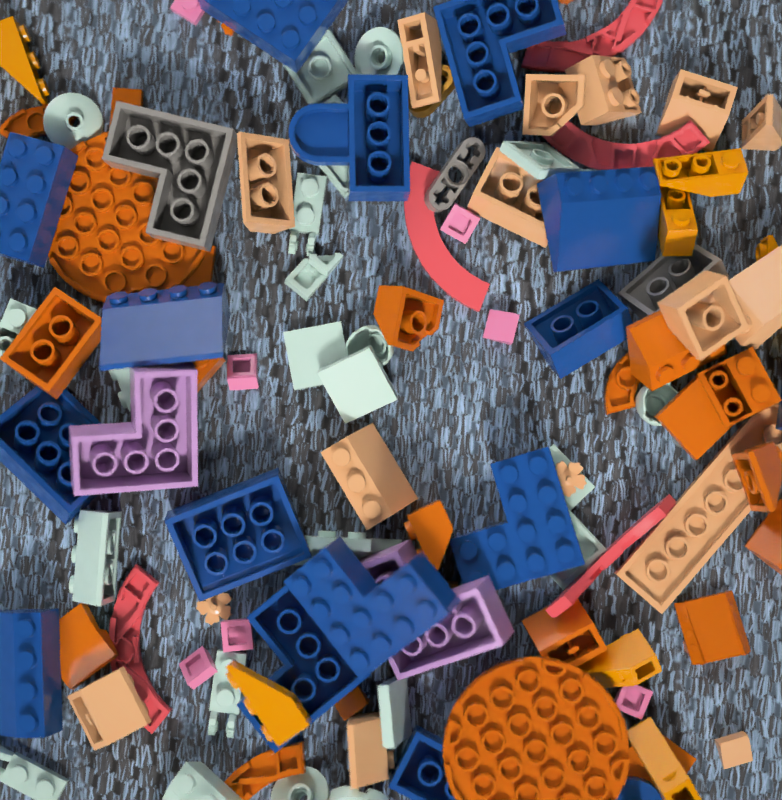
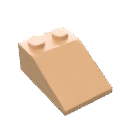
(760, 298)

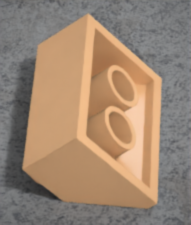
(265, 183)
(510, 199)
(369, 476)

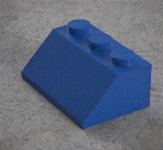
(580, 328)

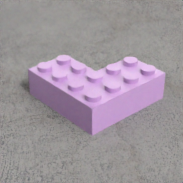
(152, 449)
(470, 629)

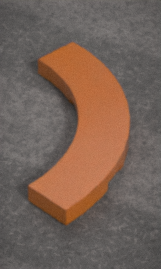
(267, 769)

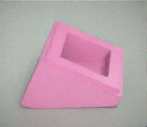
(501, 326)
(242, 371)

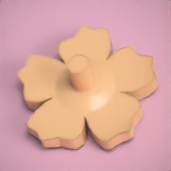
(570, 477)
(215, 608)

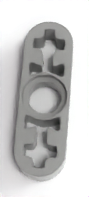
(449, 195)

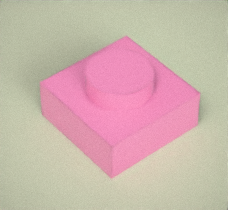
(188, 10)
(460, 223)
(237, 635)
(198, 667)
(633, 700)

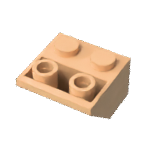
(607, 90)
(699, 100)
(109, 708)

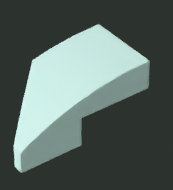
(312, 273)

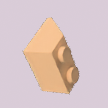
(704, 313)
(367, 756)

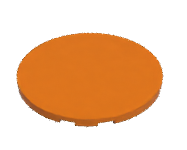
(103, 227)
(535, 735)

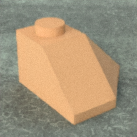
(551, 102)

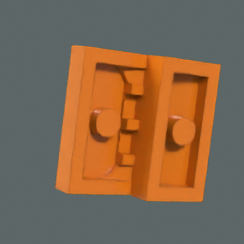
(83, 646)

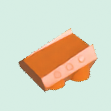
(712, 628)

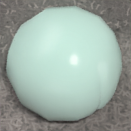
(368, 336)
(651, 402)

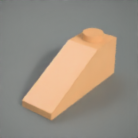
(422, 58)
(763, 126)

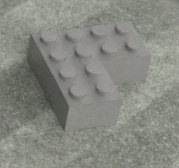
(189, 161)

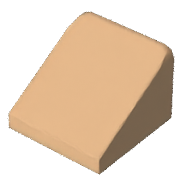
(734, 749)

